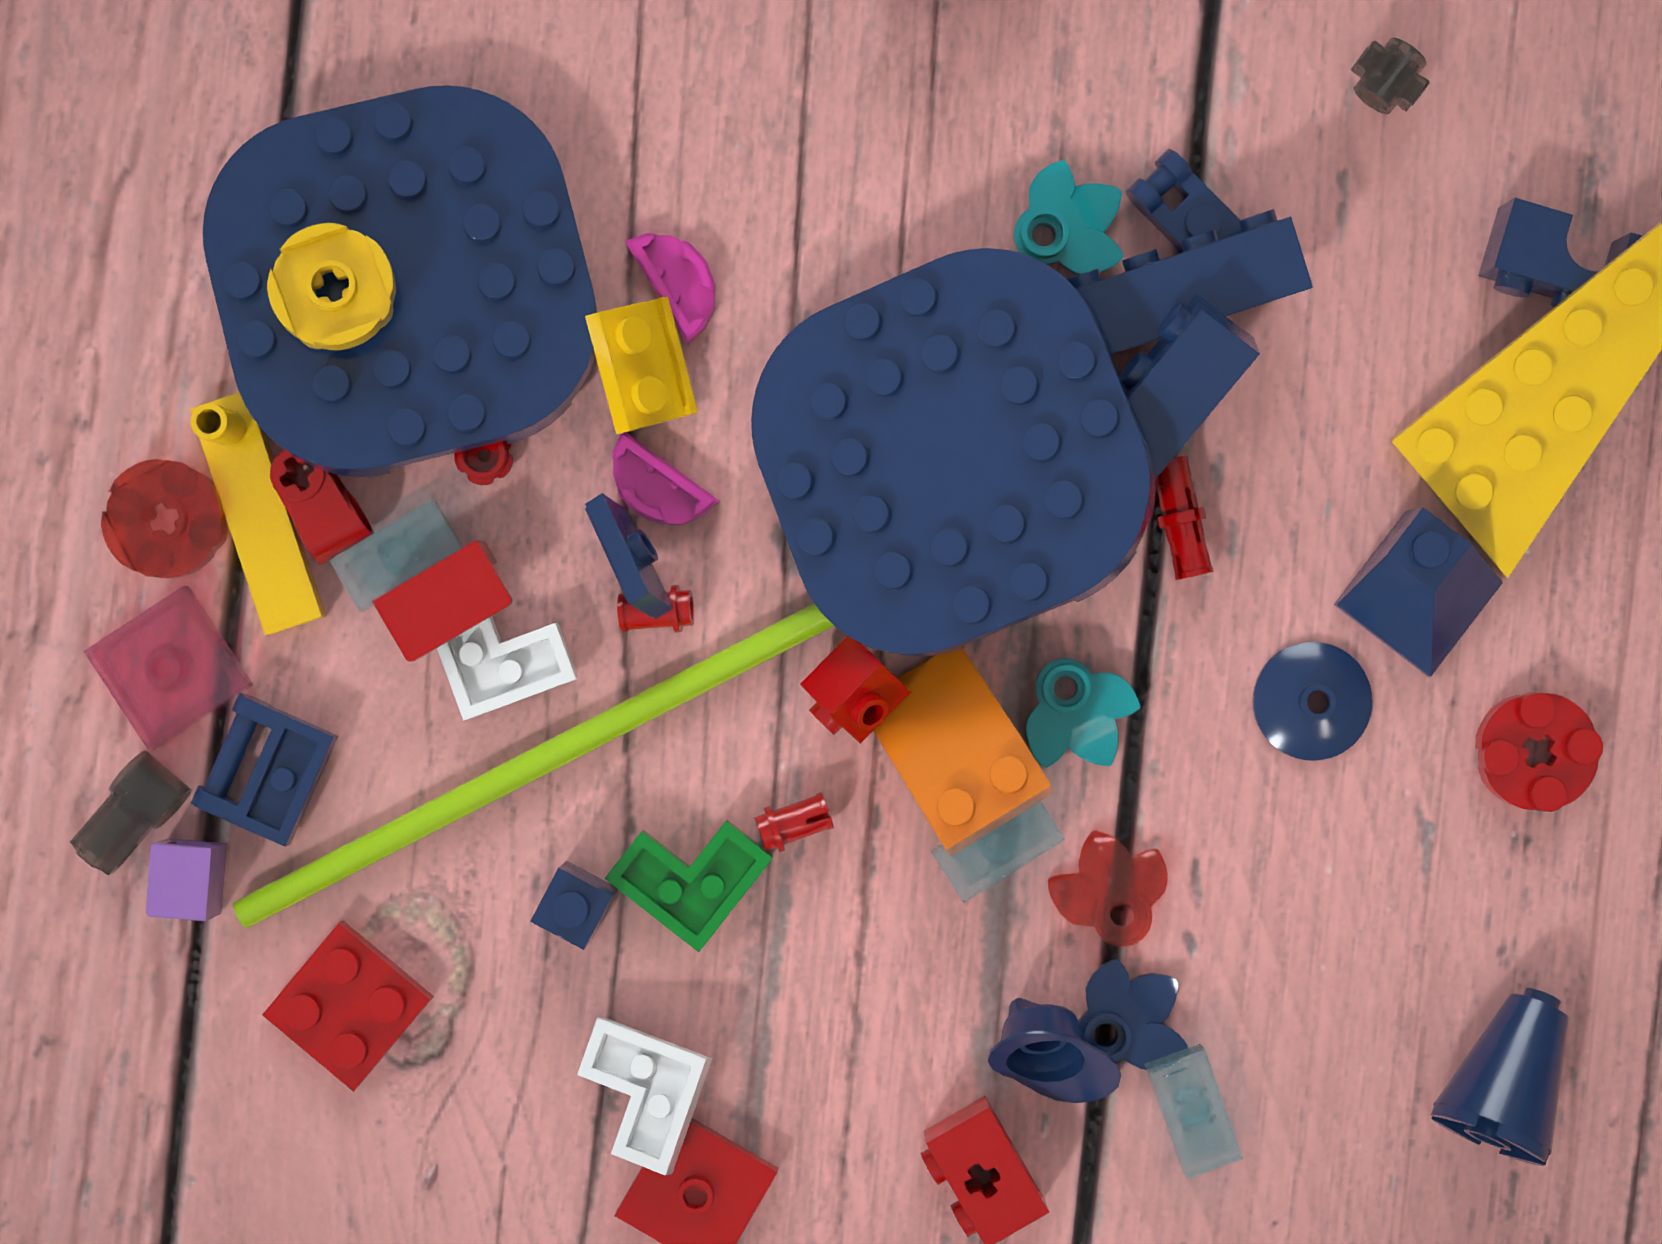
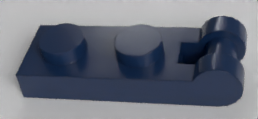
(1194, 215)

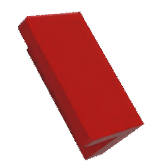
(443, 601)

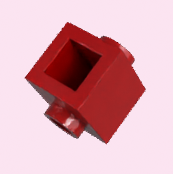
(853, 690)

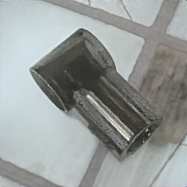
(141, 800)

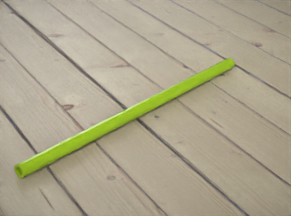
(530, 765)

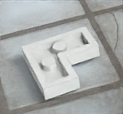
(498, 673)
(662, 1088)

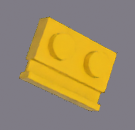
(641, 364)

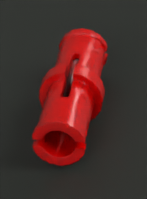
(1182, 520)

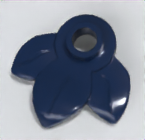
(1135, 1010)

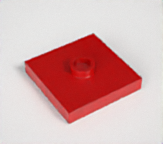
(706, 1195)

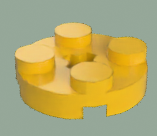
(299, 272)

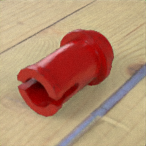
(681, 614)
(793, 822)

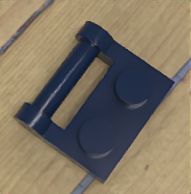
(281, 778)

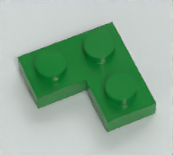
(693, 897)

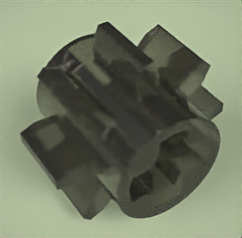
(1390, 75)

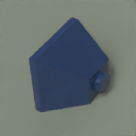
(1420, 589)

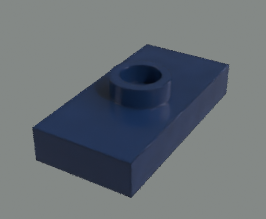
(629, 555)

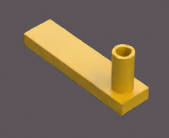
(256, 515)

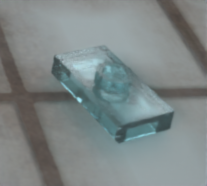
(396, 554)
(999, 852)
(1193, 1111)

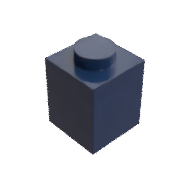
(574, 904)

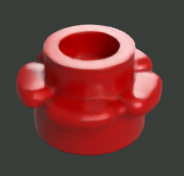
(485, 472)

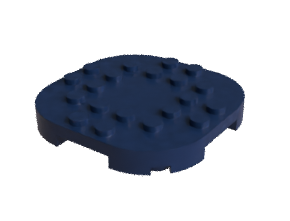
(483, 265)
(952, 453)

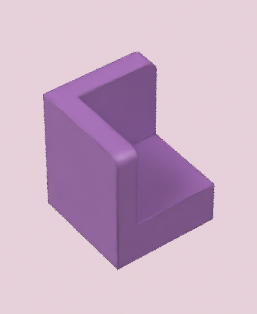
(186, 879)

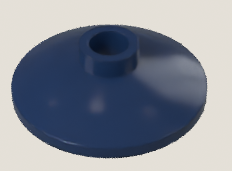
(1282, 701)

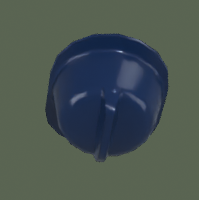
(1050, 1054)

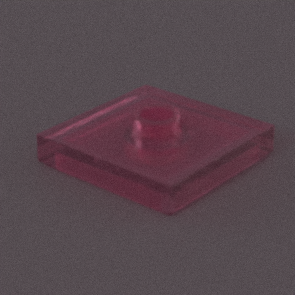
(168, 668)

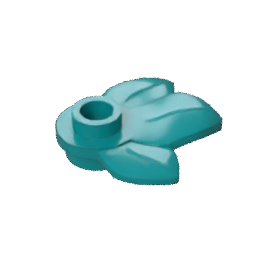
(1076, 219)
(1084, 720)

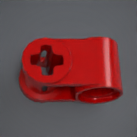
(324, 513)

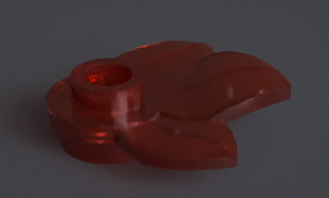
(1109, 880)

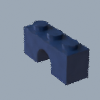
(1532, 255)

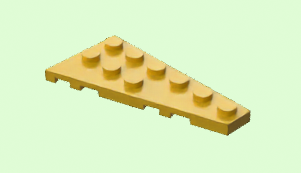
(1535, 412)

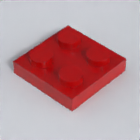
(347, 1005)

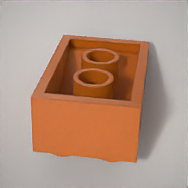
(960, 752)

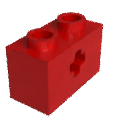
(1004, 1202)

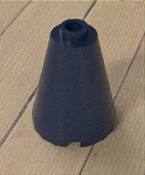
(1510, 1080)

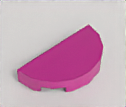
(682, 275)
(656, 487)

